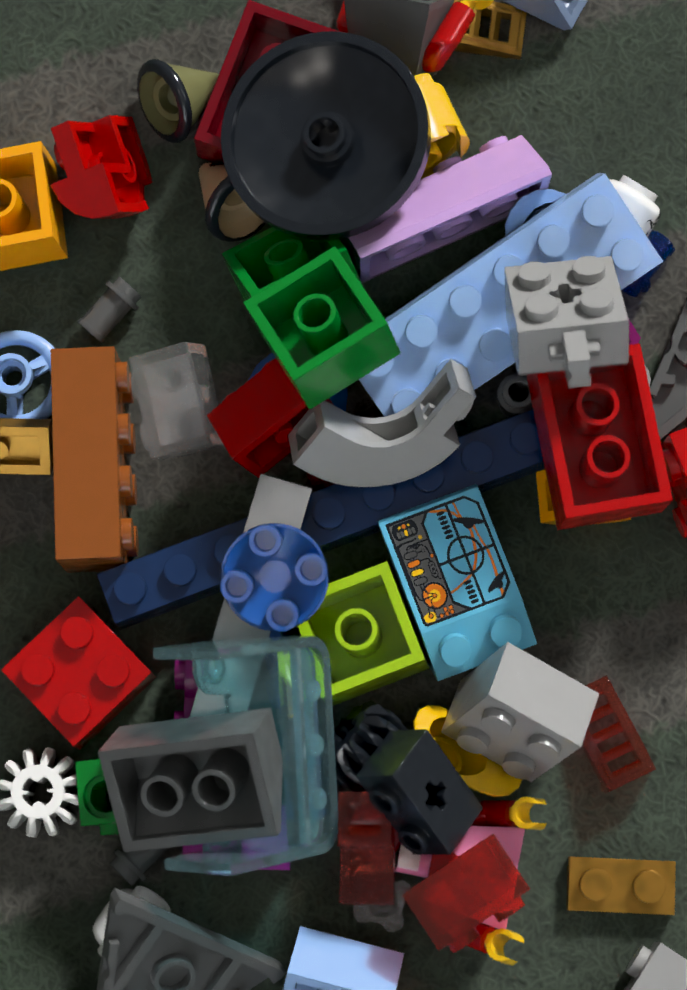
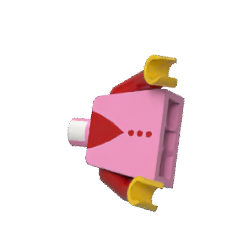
(497, 818)

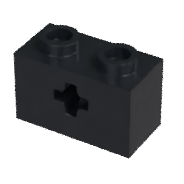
(419, 792)

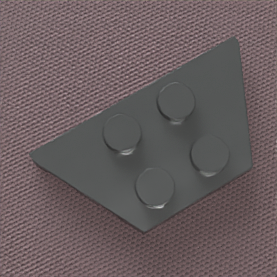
(167, 952)

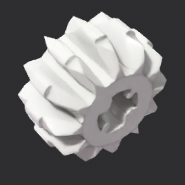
(39, 810)

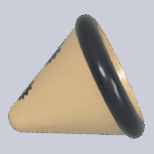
(225, 213)

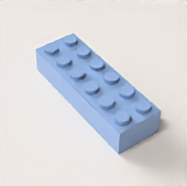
(467, 309)

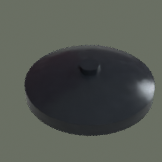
(326, 135)

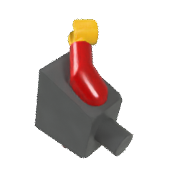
(414, 30)

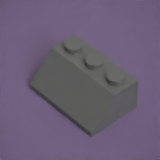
(195, 780)

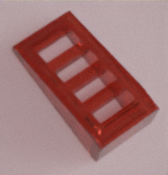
(630, 772)

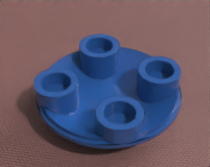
(274, 577)

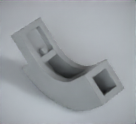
(386, 448)

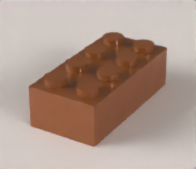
(90, 459)

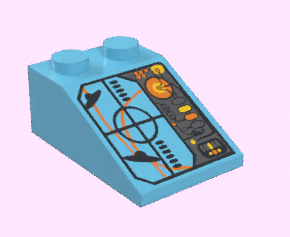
(456, 581)

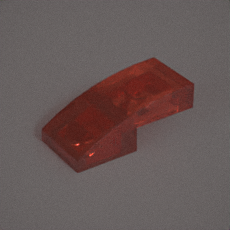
(365, 852)

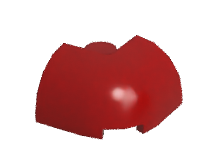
(102, 168)

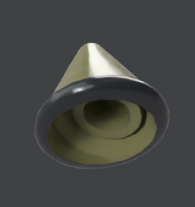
(184, 88)

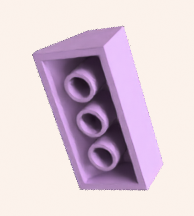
(451, 205)

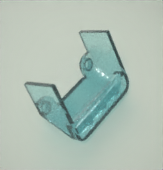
(294, 682)

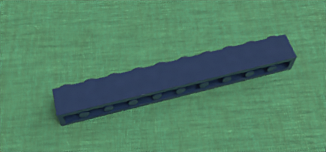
(331, 519)

